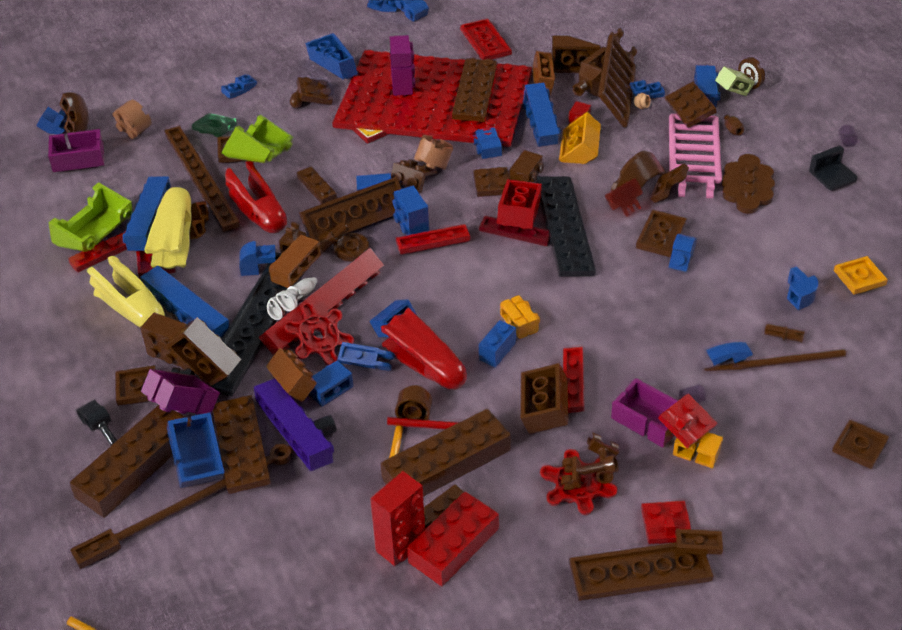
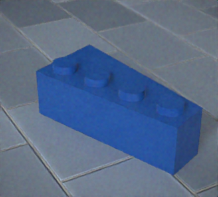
(332, 55)
(541, 114)

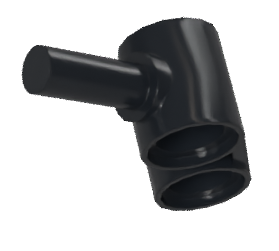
(96, 419)

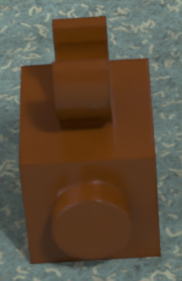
(291, 234)

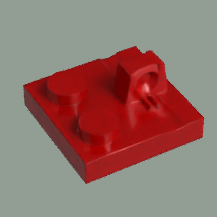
(687, 420)
(663, 519)

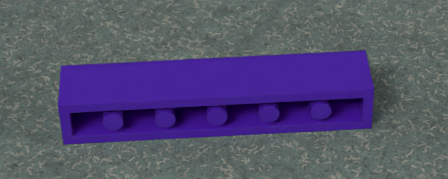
(294, 425)

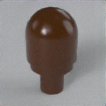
(295, 100)

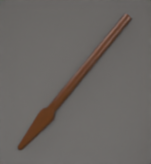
(779, 360)

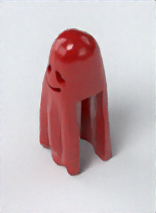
(263, 212)
(423, 350)

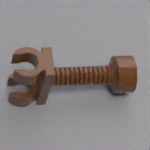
(603, 450)
(573, 466)

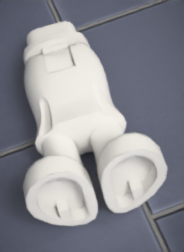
(289, 298)

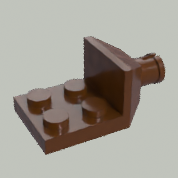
(590, 74)

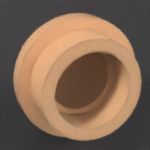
(642, 101)

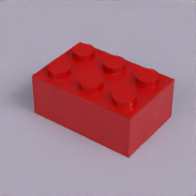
(519, 204)

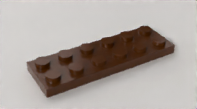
(474, 90)
(355, 209)
(240, 444)
(637, 571)

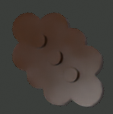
(748, 183)

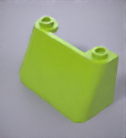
(259, 143)
(93, 222)

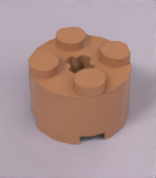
(131, 119)
(434, 152)

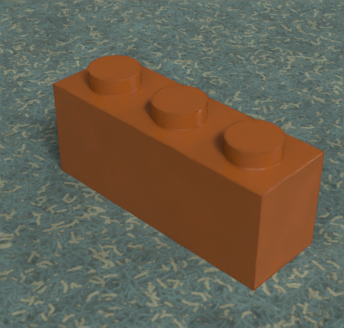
(543, 69)
(295, 261)
(291, 374)

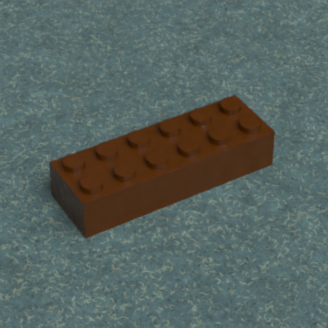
(451, 452)
(126, 463)

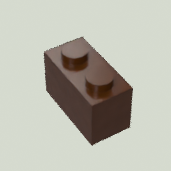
(527, 167)

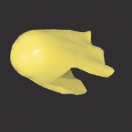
(170, 230)
(138, 305)

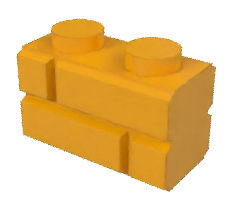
(519, 314)

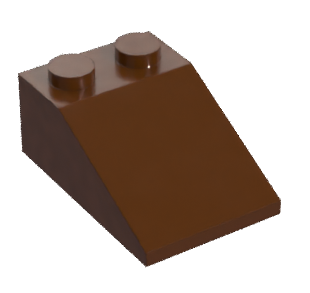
(570, 52)

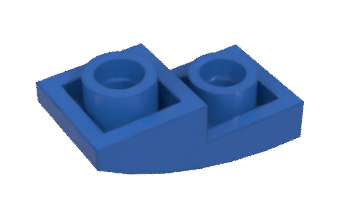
(383, 5)
(242, 85)
(654, 89)
(736, 350)

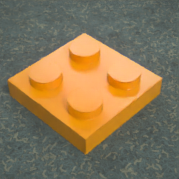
(860, 275)

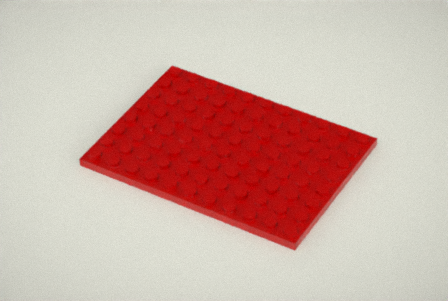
(429, 109)

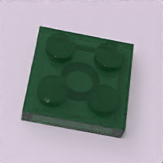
(214, 124)

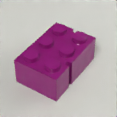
(402, 65)
(85, 150)
(179, 392)
(639, 411)

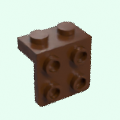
(411, 173)

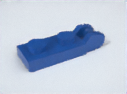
(364, 356)

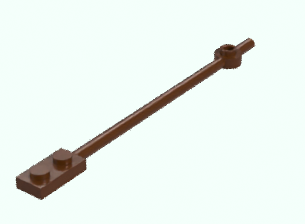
(108, 542)

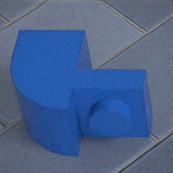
(52, 121)
(682, 252)
(253, 255)
(801, 288)

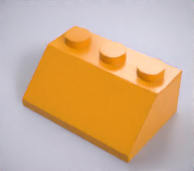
(580, 140)

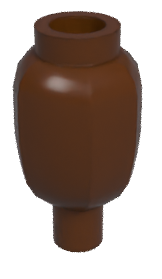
(734, 125)

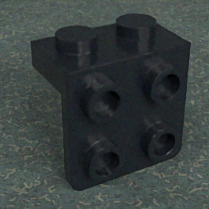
(829, 170)

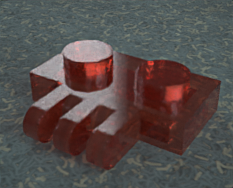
(625, 196)

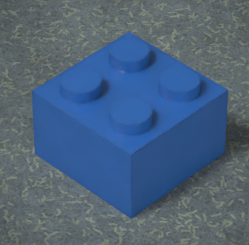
(410, 211)

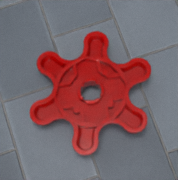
(325, 325)
(581, 496)

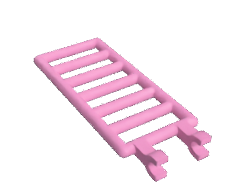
(716, 158)

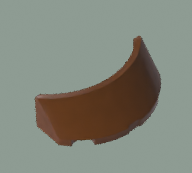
(642, 167)

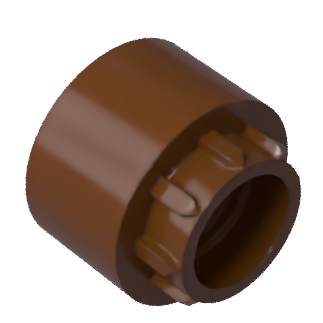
(413, 403)

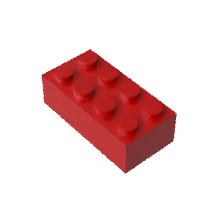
(397, 517)
(453, 538)

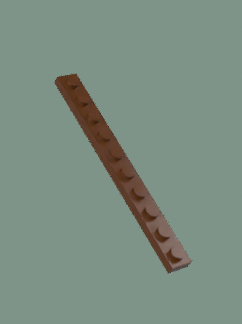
(202, 179)

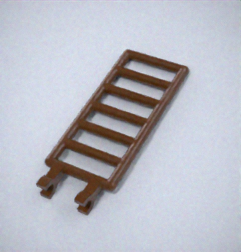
(628, 68)

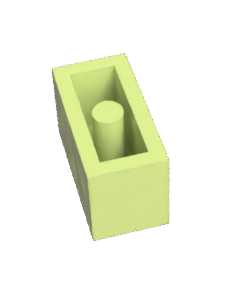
(735, 81)

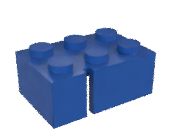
(195, 450)

